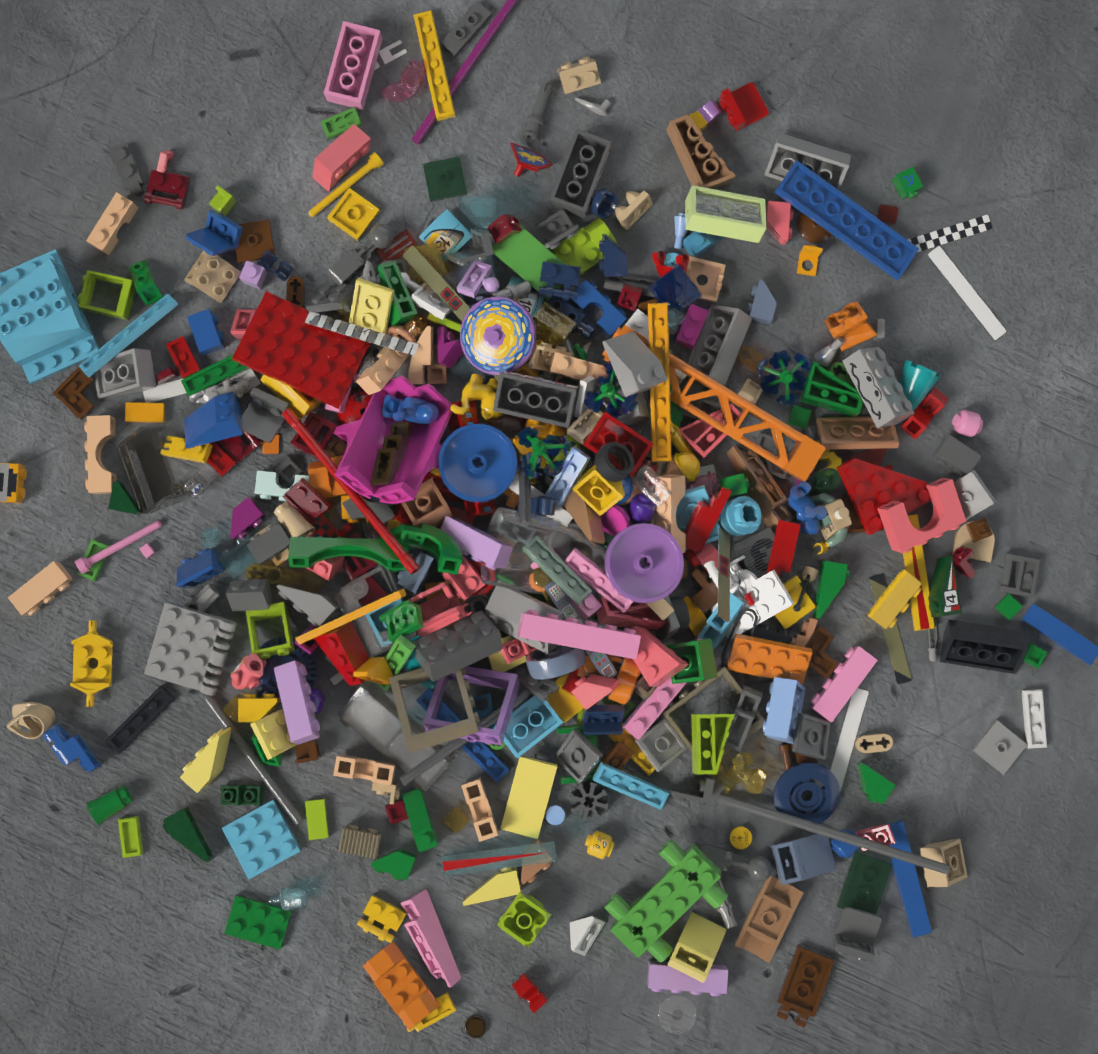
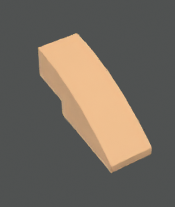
(422, 357)

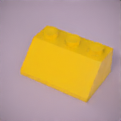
(298, 401)
(894, 599)

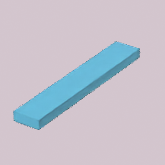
(128, 335)

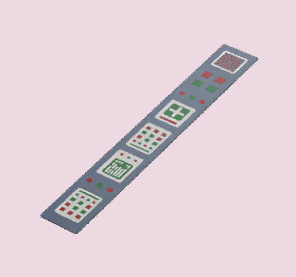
(565, 605)

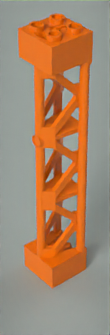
(801, 457)

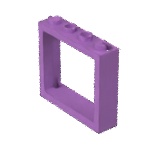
(485, 678)

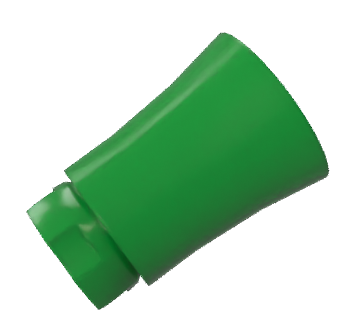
(109, 804)

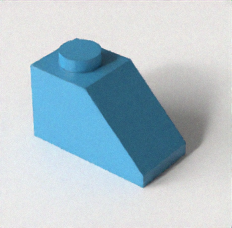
(700, 242)

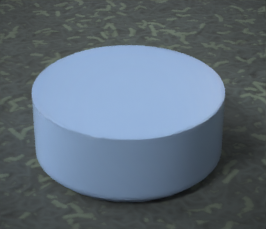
(555, 814)

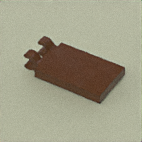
(804, 985)

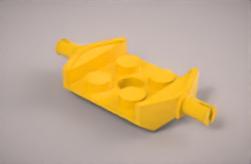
(84, 677)

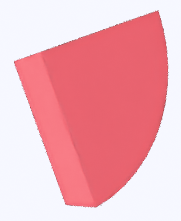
(163, 159)

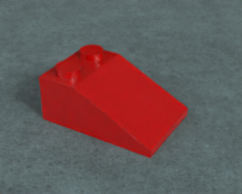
(611, 430)

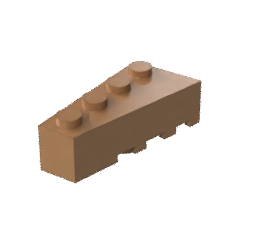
(697, 155)

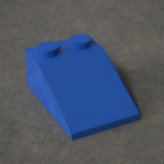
(214, 421)
(199, 569)

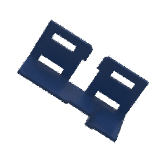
(280, 269)

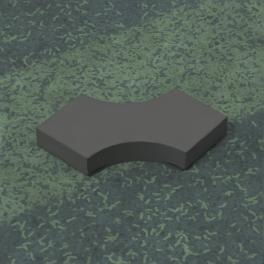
(766, 441)
(381, 509)

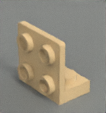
(212, 276)

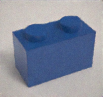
(206, 332)

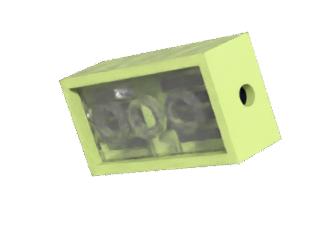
(725, 214)

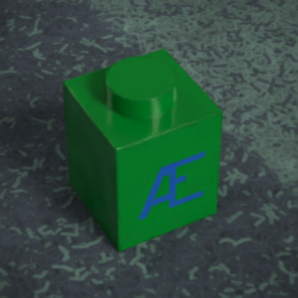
(907, 183)

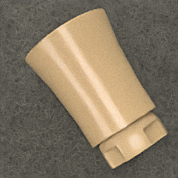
(293, 521)

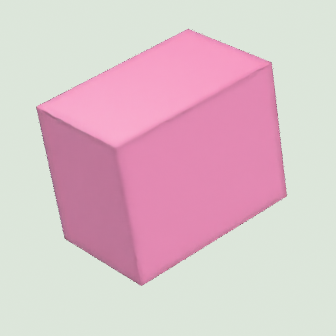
(147, 550)

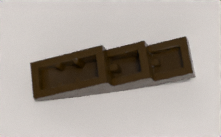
(392, 453)

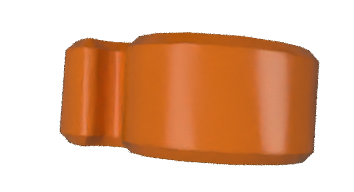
(627, 677)

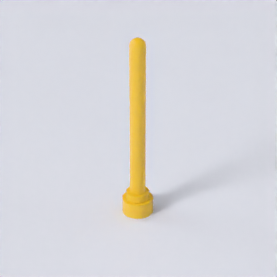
(373, 163)

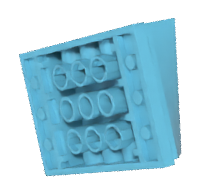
(42, 318)

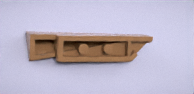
(761, 487)

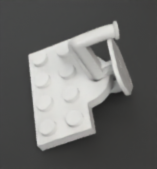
(767, 592)

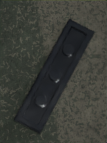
(140, 719)

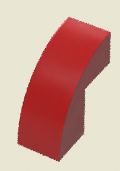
(924, 413)

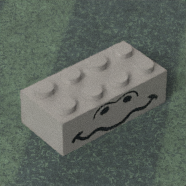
(878, 387)

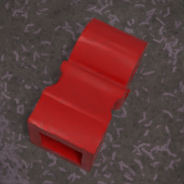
(529, 991)

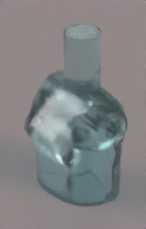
(290, 898)

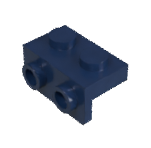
(603, 719)

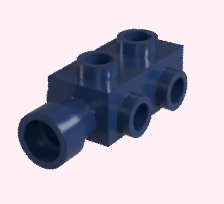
(565, 308)

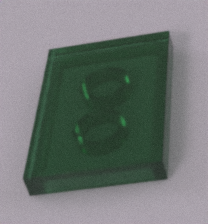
(864, 883)

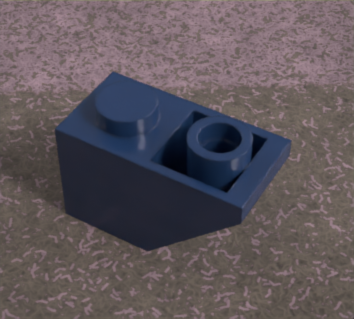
(613, 258)

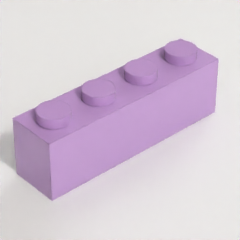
(477, 543)
(296, 702)
(665, 977)

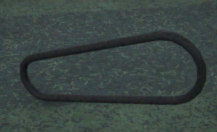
(733, 629)

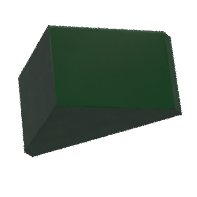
(122, 500)

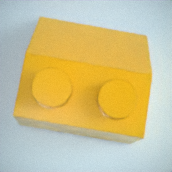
(598, 491)

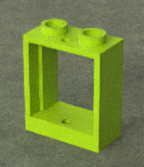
(125, 299)
(275, 610)

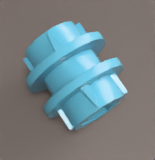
(740, 516)

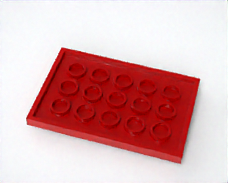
(299, 353)

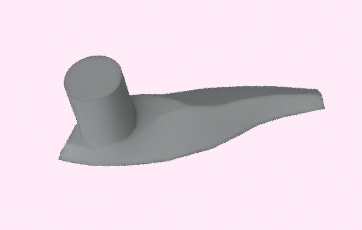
(596, 108)

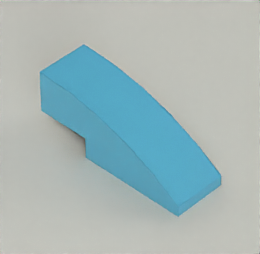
(717, 627)

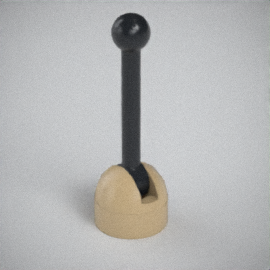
(809, 574)

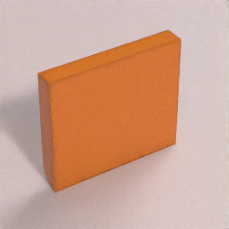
(271, 448)

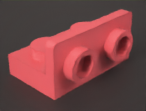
(466, 581)

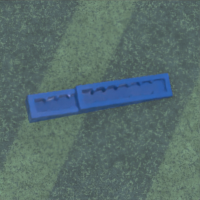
(908, 884)

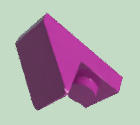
(448, 348)

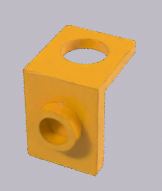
(810, 253)

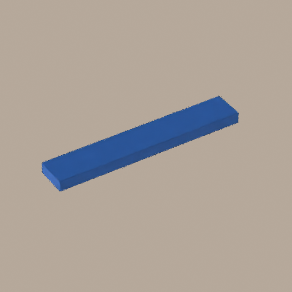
(476, 750)

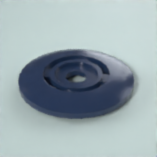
(306, 659)
(796, 781)

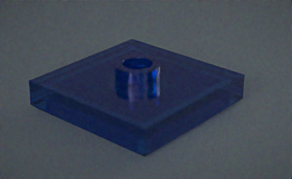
(675, 289)

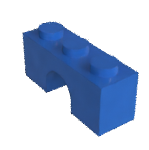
(589, 296)

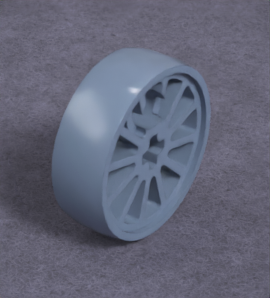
(556, 663)

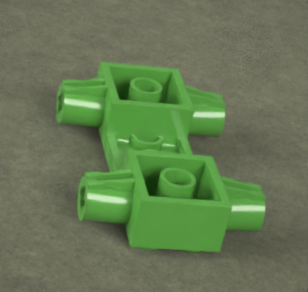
(666, 900)

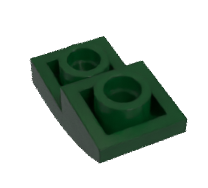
(242, 795)

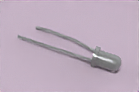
(932, 651)

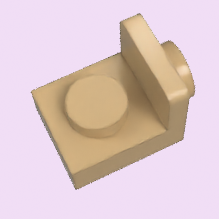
(383, 789)

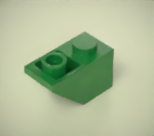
(737, 484)
(397, 863)

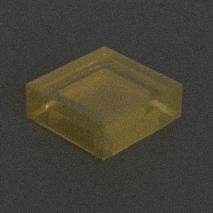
(456, 819)

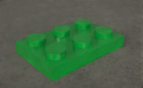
(258, 922)

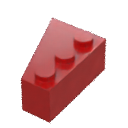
(344, 651)

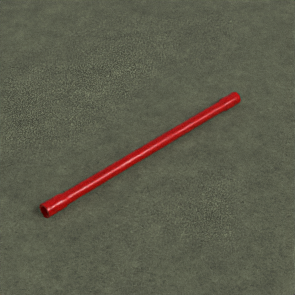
(405, 558)

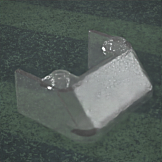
(347, 602)

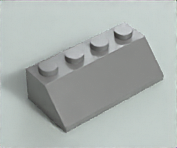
(823, 161)
(719, 342)
(505, 612)

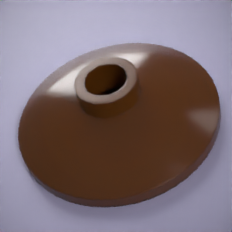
(811, 231)

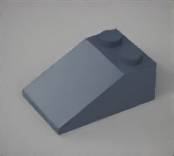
(417, 581)

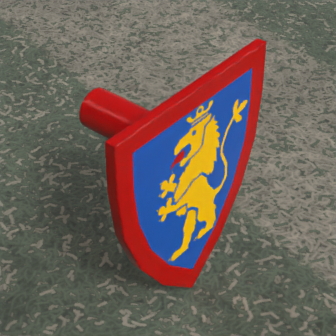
(528, 159)

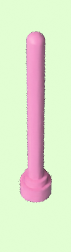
(84, 564)

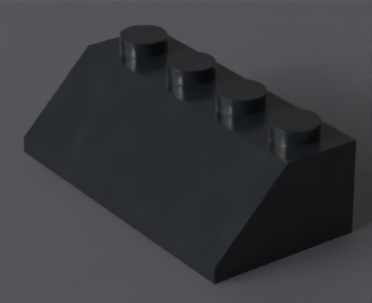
(983, 646)

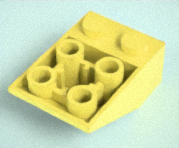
(208, 761)
(697, 947)

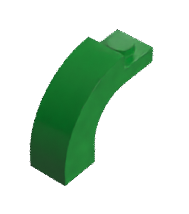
(437, 543)

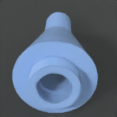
(680, 231)

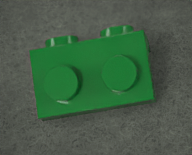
(402, 620)

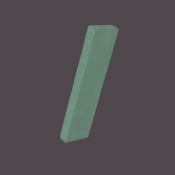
(557, 570)

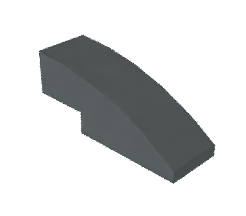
(743, 717)

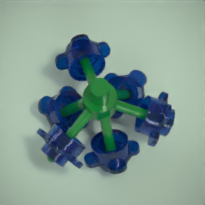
(609, 389)

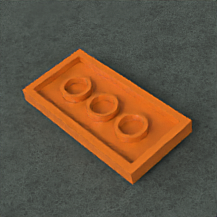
(768, 658)

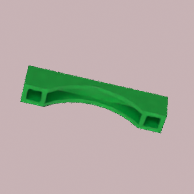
(311, 550)

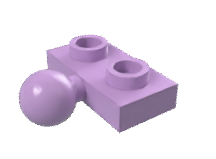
(476, 278)

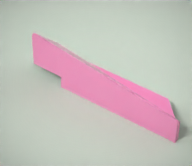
(430, 938)

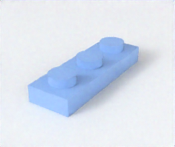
(568, 477)

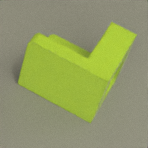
(222, 201)

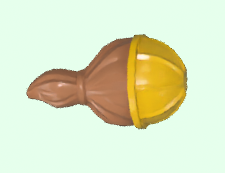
(683, 464)

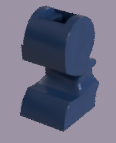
(542, 505)

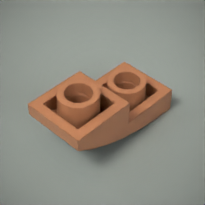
(807, 628)

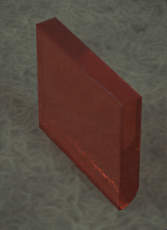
(887, 214)

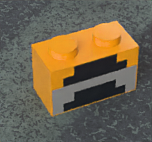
(12, 483)

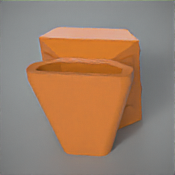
(850, 325)

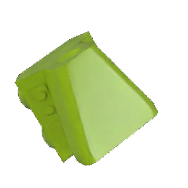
(524, 919)

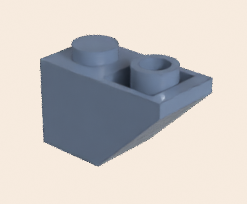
(762, 305)

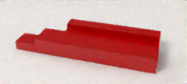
(704, 519)
(783, 547)

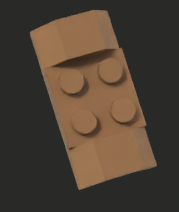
(768, 918)

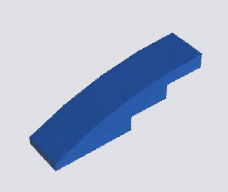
(1061, 634)

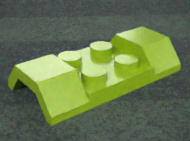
(583, 247)

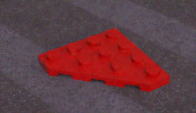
(876, 486)

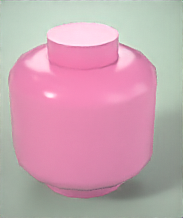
(967, 423)

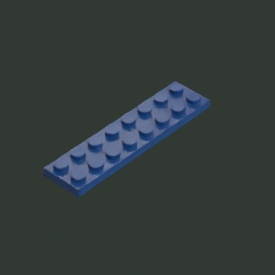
(846, 220)

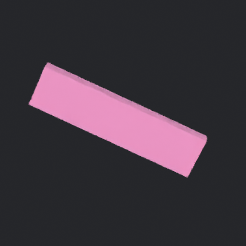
(596, 578)

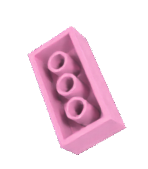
(353, 65)

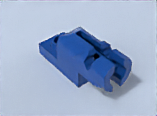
(71, 749)

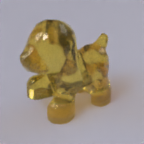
(752, 780)

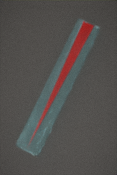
(499, 858)

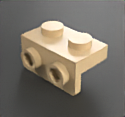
(579, 75)
(543, 354)

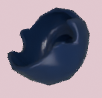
(603, 203)

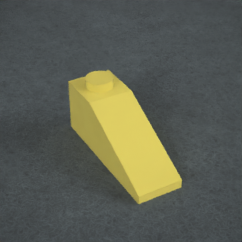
(500, 885)

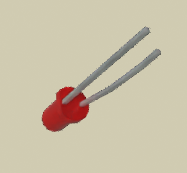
(747, 596)

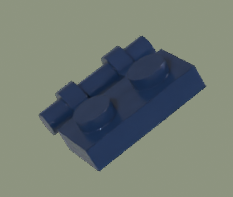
(562, 275)

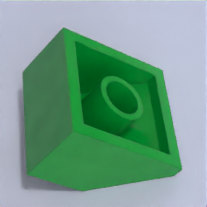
(700, 659)

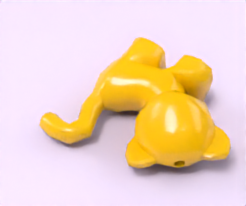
(478, 391)

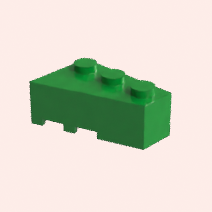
(830, 393)

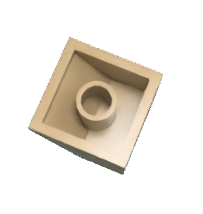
(946, 852)

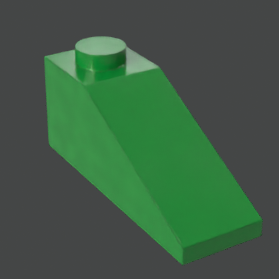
(402, 304)
(831, 580)
(420, 820)

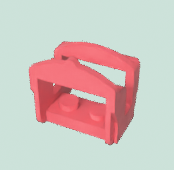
(440, 610)

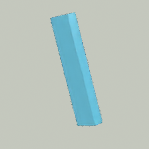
(631, 785)

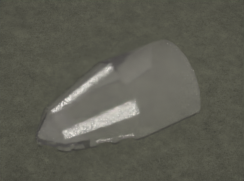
(551, 531)

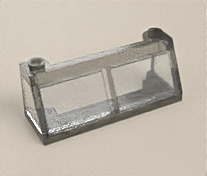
(378, 722)

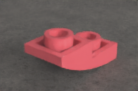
(515, 649)
(880, 834)

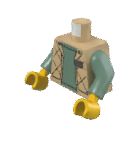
(835, 523)

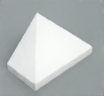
(583, 933)

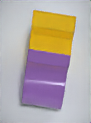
(706, 115)

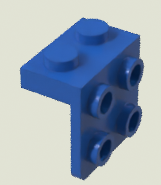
(218, 235)

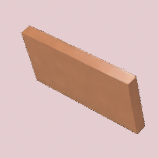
(855, 433)

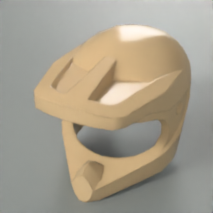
(33, 716)

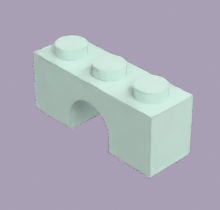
(268, 485)

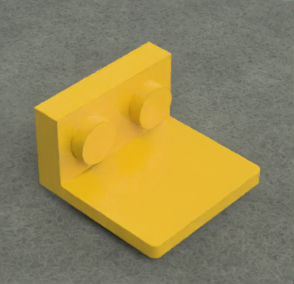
(789, 616)

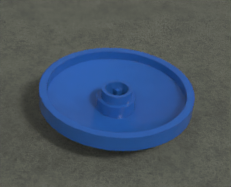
(477, 463)

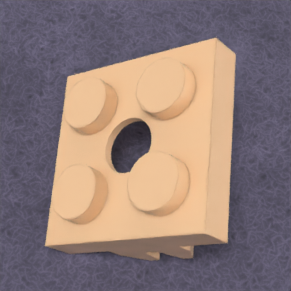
(714, 274)

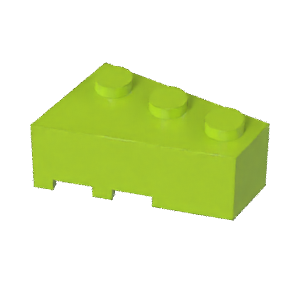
(708, 741)

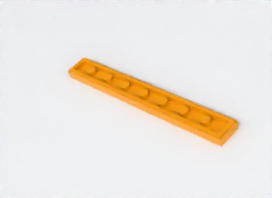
(660, 394)

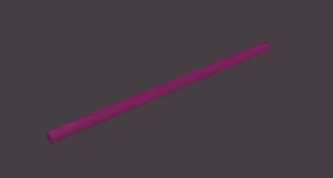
(467, 65)

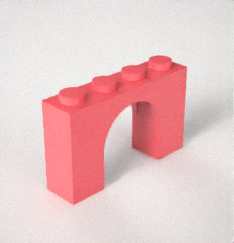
(946, 516)

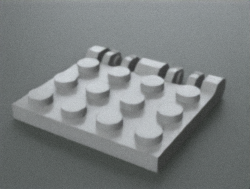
(186, 647)

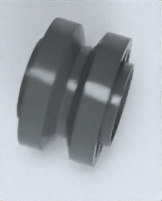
(473, 599)

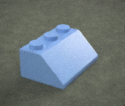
(783, 709)

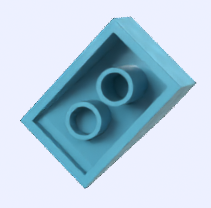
(529, 725)

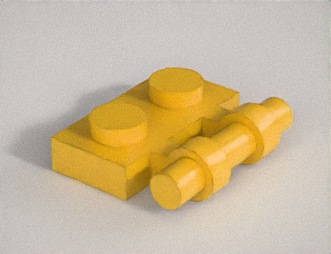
(385, 913)

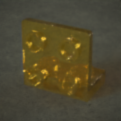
(552, 325)

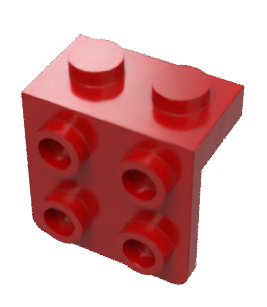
(743, 106)

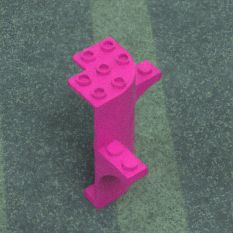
(368, 434)

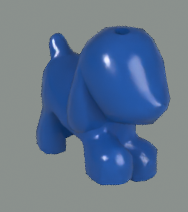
(410, 409)
(806, 509)

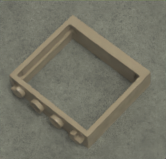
(756, 724)
(441, 734)

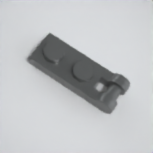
(538, 687)

